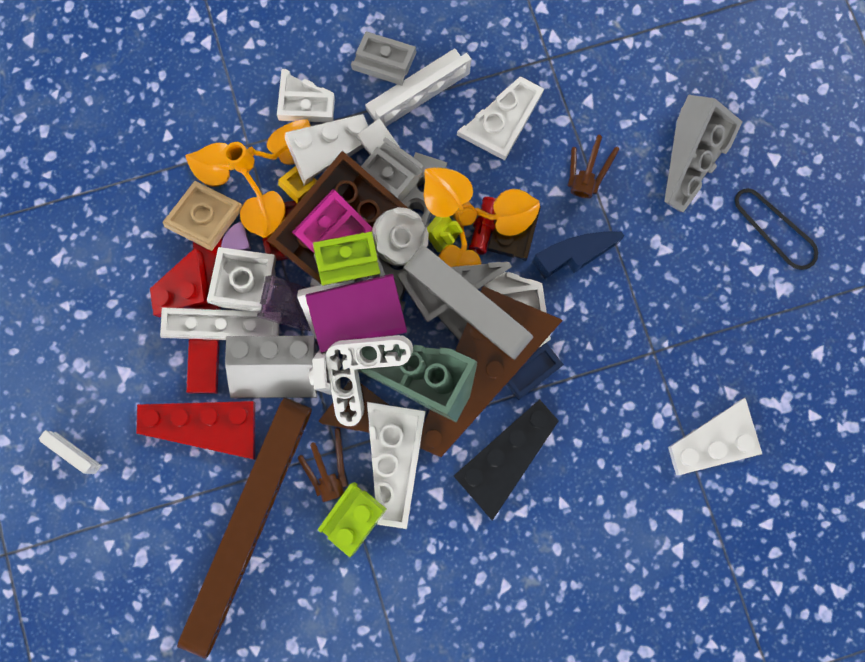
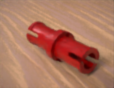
(483, 227)

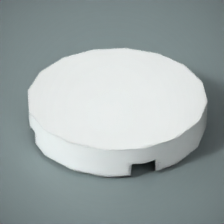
(399, 235)

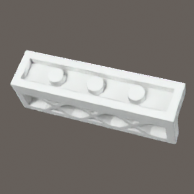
(419, 87)

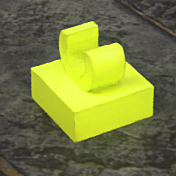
(443, 232)

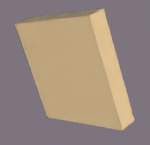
(202, 215)

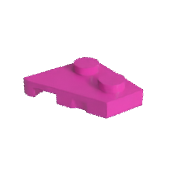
(330, 220)

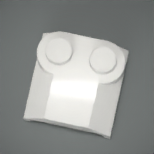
(240, 279)

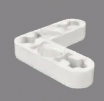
(356, 361)

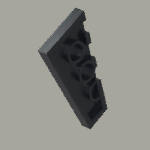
(501, 464)

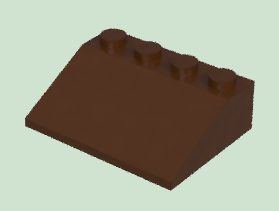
(354, 186)

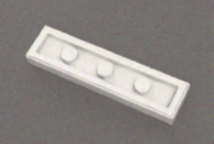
(213, 324)

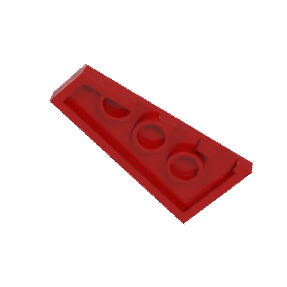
(208, 425)

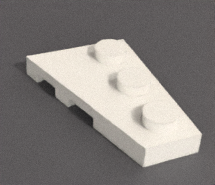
(503, 120)
(319, 145)
(719, 441)

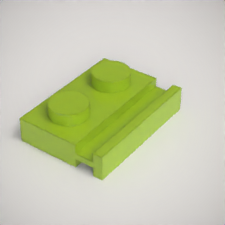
(346, 258)
(352, 519)

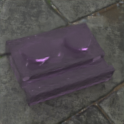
(281, 303)

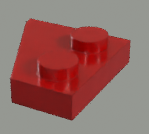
(182, 286)

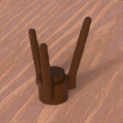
(584, 184)
(328, 486)

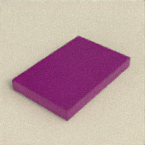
(356, 311)

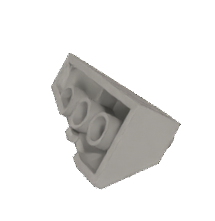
(701, 135)

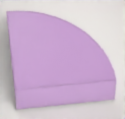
(236, 238)

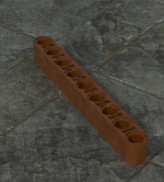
(244, 529)

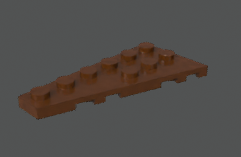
(492, 370)

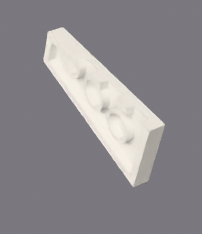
(395, 452)

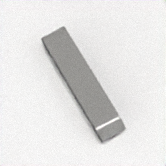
(468, 302)

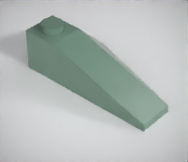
(430, 377)

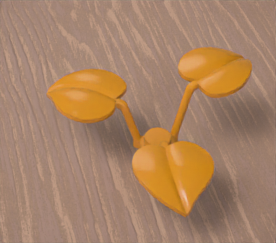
(213, 166)
(449, 194)

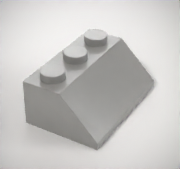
(270, 366)

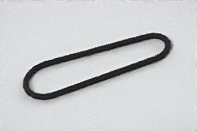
(777, 249)

